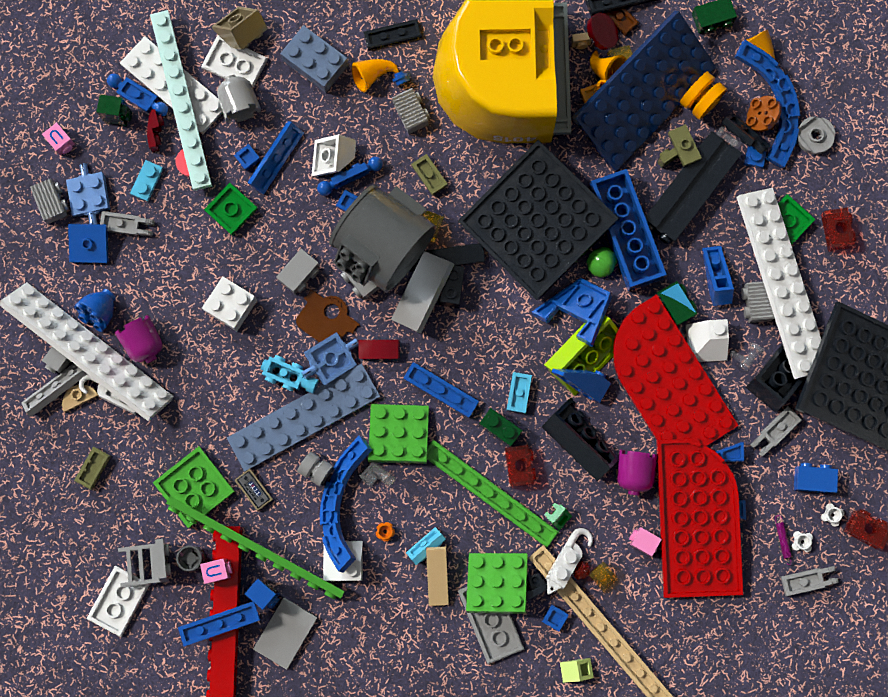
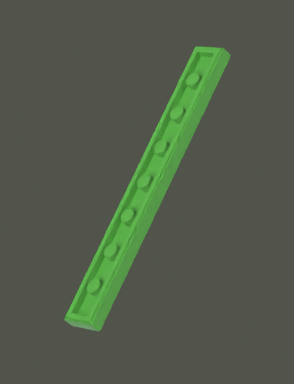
(490, 494)

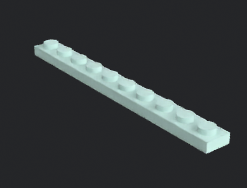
(181, 100)

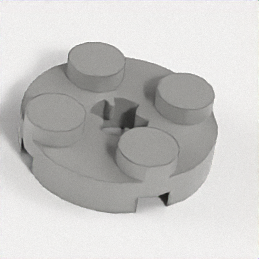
(815, 125)

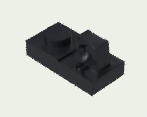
(537, 586)

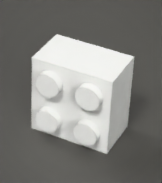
(229, 303)

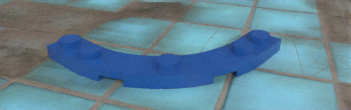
(784, 93)
(331, 501)

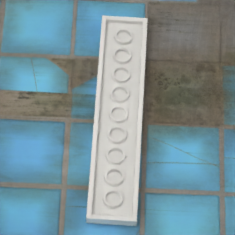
(781, 278)
(86, 351)

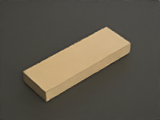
(437, 576)

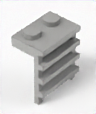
(159, 565)

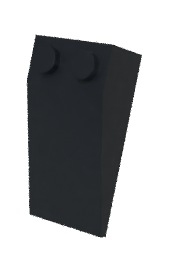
(774, 381)

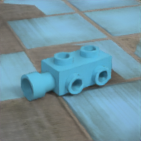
(285, 374)

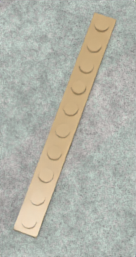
(603, 630)

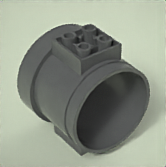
(381, 237)

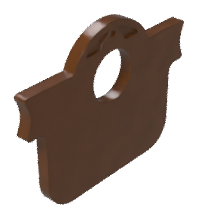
(317, 325)

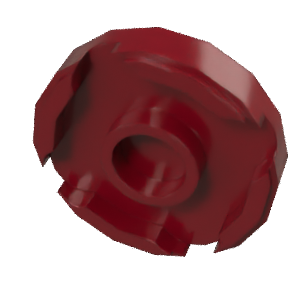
(602, 31)

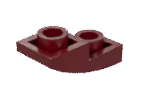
(154, 126)
(379, 349)

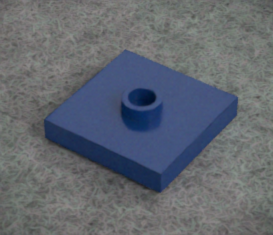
(88, 243)

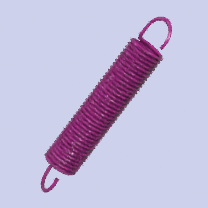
(786, 552)

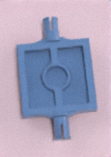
(88, 194)
(330, 358)

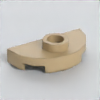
(75, 397)

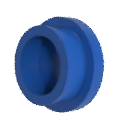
(401, 77)

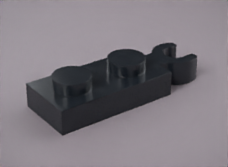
(745, 133)

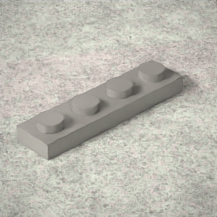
(52, 389)

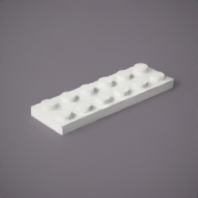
(146, 66)

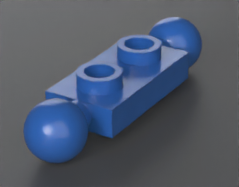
(136, 94)
(342, 178)

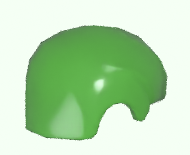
(601, 262)

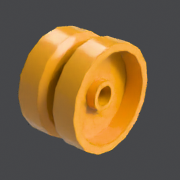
(703, 96)

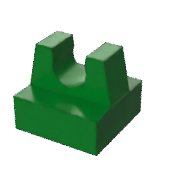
(559, 516)

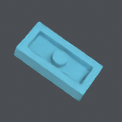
(146, 181)
(519, 392)
(418, 551)

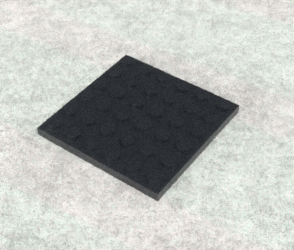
(538, 220)
(850, 377)

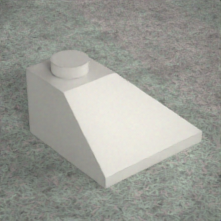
(332, 154)
(708, 340)
(354, 571)

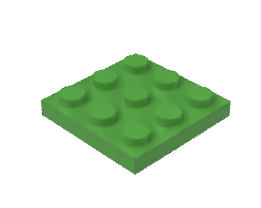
(398, 433)
(195, 483)
(497, 583)

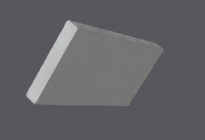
(422, 292)
(494, 632)

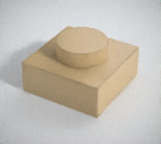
(580, 40)

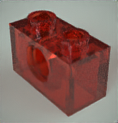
(834, 239)
(516, 477)
(856, 528)

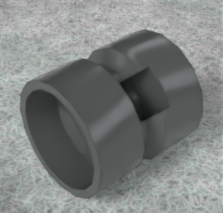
(190, 558)

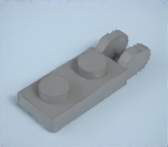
(126, 224)
(777, 429)
(807, 581)

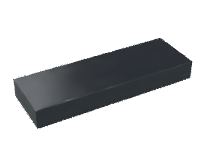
(392, 34)

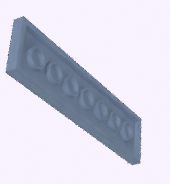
(303, 417)

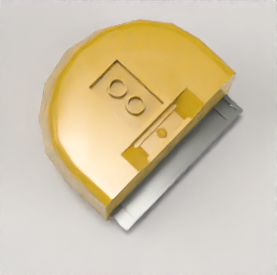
(506, 70)

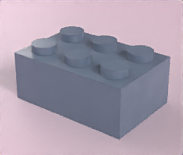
(314, 59)

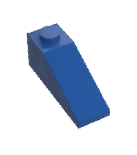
(717, 276)
(587, 383)

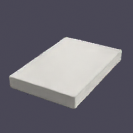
(228, 61)
(116, 604)

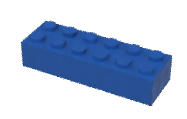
(630, 235)

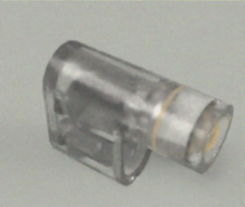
(374, 473)

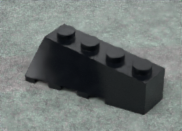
(580, 440)

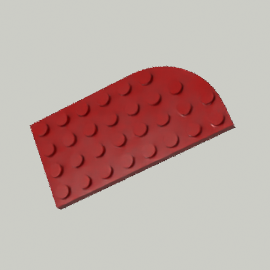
(667, 378)
(698, 521)

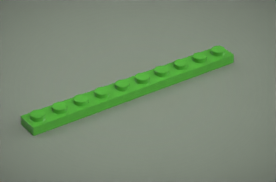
(246, 544)

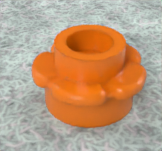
(385, 526)

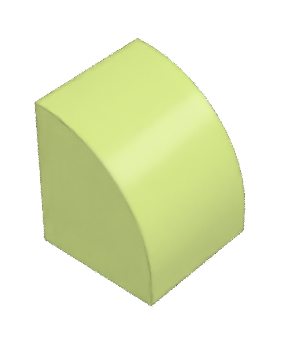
(576, 670)

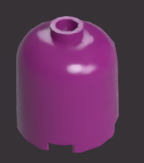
(140, 340)
(636, 471)

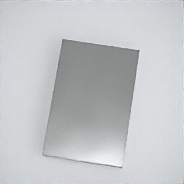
(285, 633)

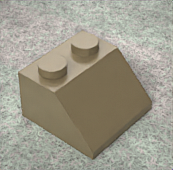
(240, 27)

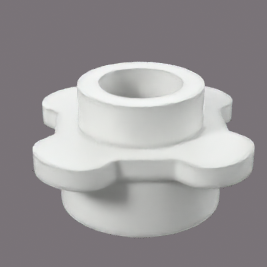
(838, 513)
(806, 546)

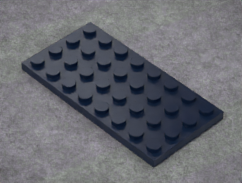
(643, 91)

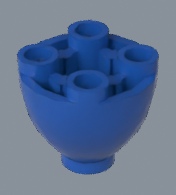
(96, 309)

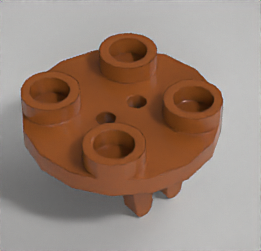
(763, 113)

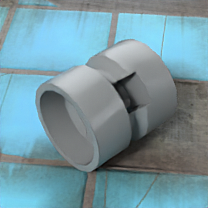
(314, 468)

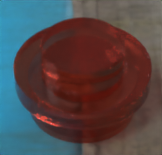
(581, 570)

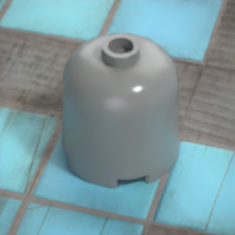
(237, 99)

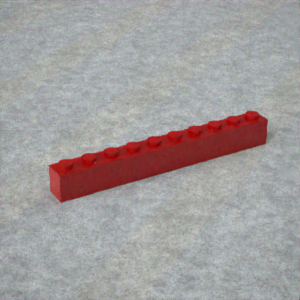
(225, 597)

